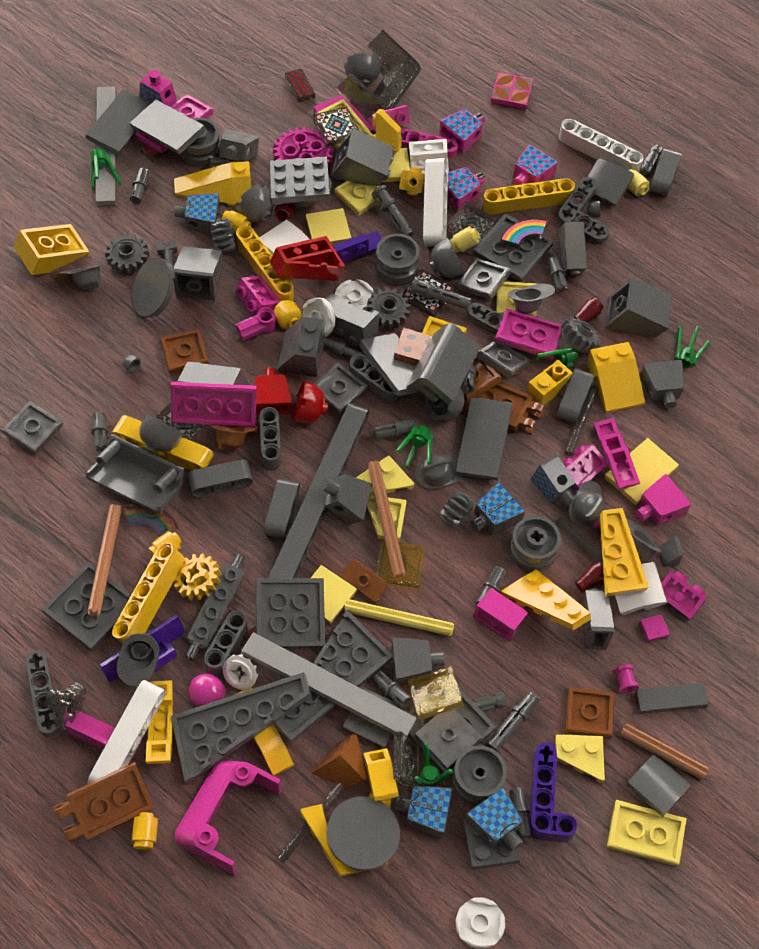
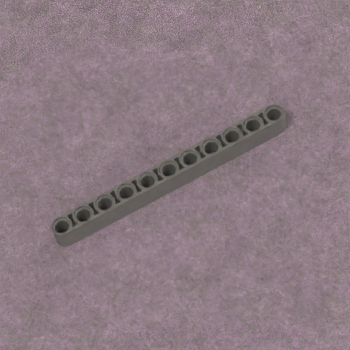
(314, 507)

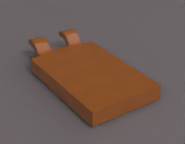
(522, 406)
(105, 803)

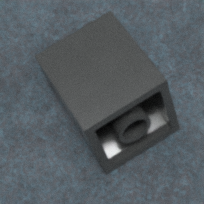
(362, 159)
(198, 273)
(639, 309)
(303, 347)

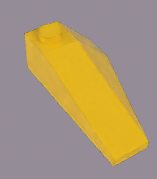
(228, 180)

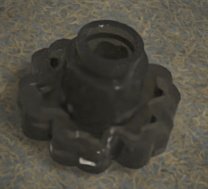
(66, 703)

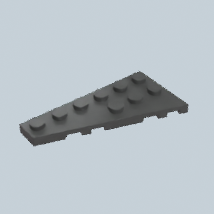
(349, 654)
(221, 727)

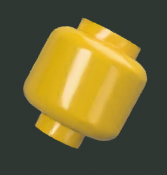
(287, 313)

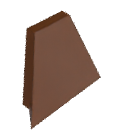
(343, 764)

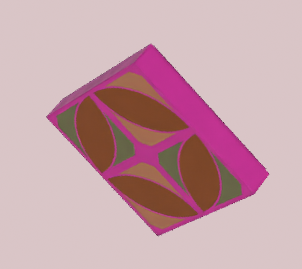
(511, 90)

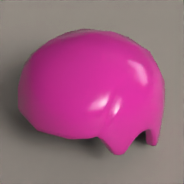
(206, 689)

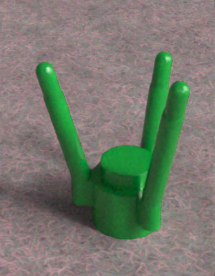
(99, 161)
(687, 354)
(565, 356)
(420, 437)
(430, 774)

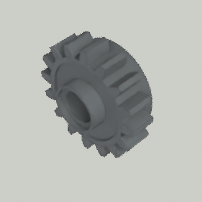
(127, 254)
(391, 307)
(580, 335)

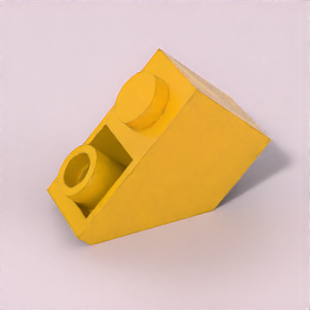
(387, 130)
(549, 382)
(380, 775)

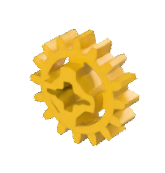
(197, 577)

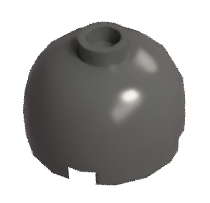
(363, 67)
(256, 204)
(445, 260)
(442, 411)
(158, 435)

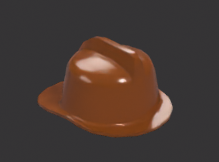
(231, 436)

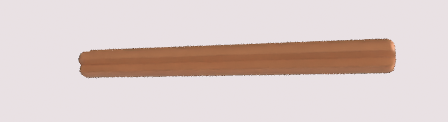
(386, 519)
(104, 560)

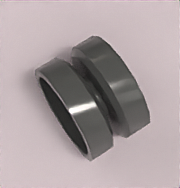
(204, 147)
(397, 259)
(535, 543)
(481, 762)

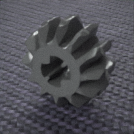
(223, 235)
(457, 509)

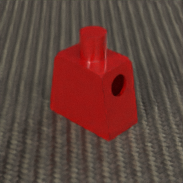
(272, 392)

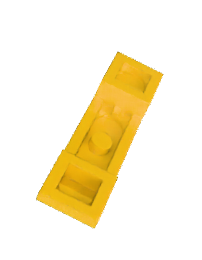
(161, 728)
(273, 749)

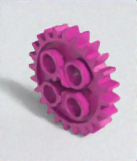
(301, 145)

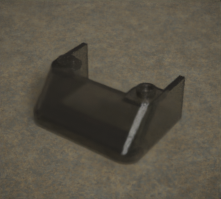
(398, 71)

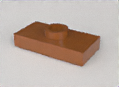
(365, 580)

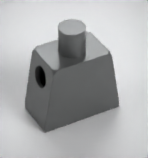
(235, 145)
(663, 381)
(347, 497)
(413, 659)

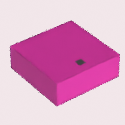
(654, 628)

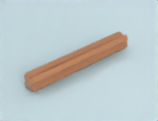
(664, 751)

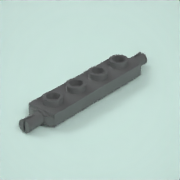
(215, 607)

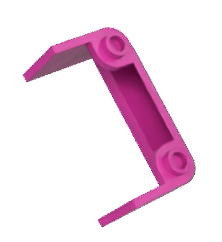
(194, 831)

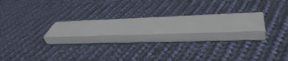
(106, 183)
(329, 685)

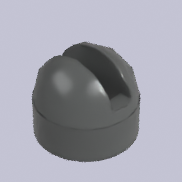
(593, 208)
(132, 363)

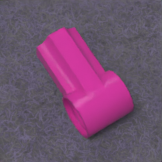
(257, 324)

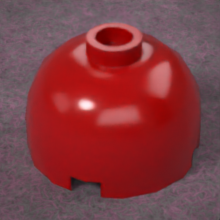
(309, 404)

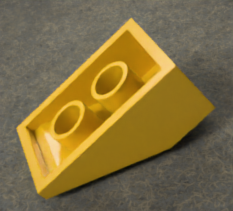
(49, 248)
(616, 377)

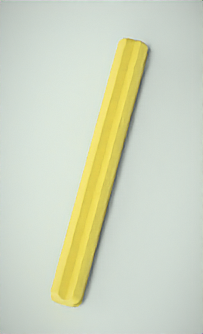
(399, 617)

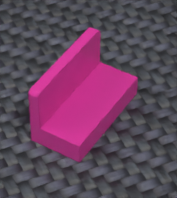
(499, 614)
(90, 730)

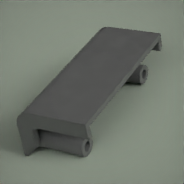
(444, 364)
(136, 474)

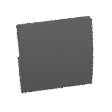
(610, 180)
(658, 785)

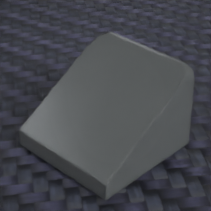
(671, 552)

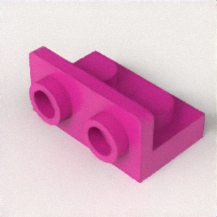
(399, 115)
(256, 294)
(584, 464)
(682, 595)

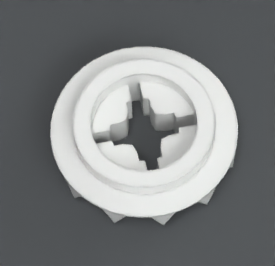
(233, 676)

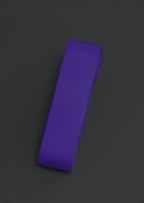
(547, 791)

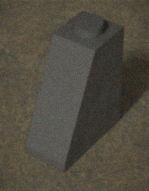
(572, 247)
(600, 628)

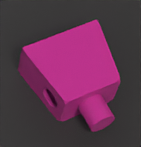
(662, 502)

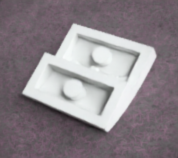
(425, 150)
(282, 235)
(648, 599)

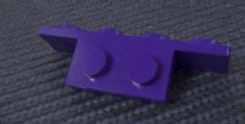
(357, 246)
(163, 635)

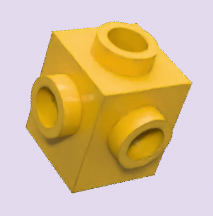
(407, 184)

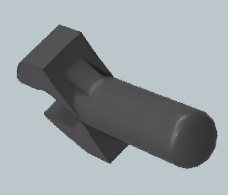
(167, 252)

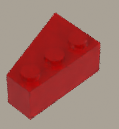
(308, 260)

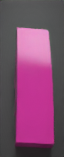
(616, 454)

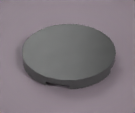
(153, 287)
(363, 833)

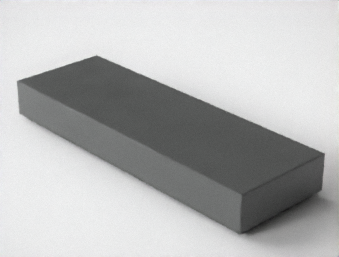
(671, 698)

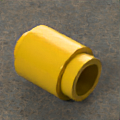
(236, 219)
(168, 537)
(144, 831)

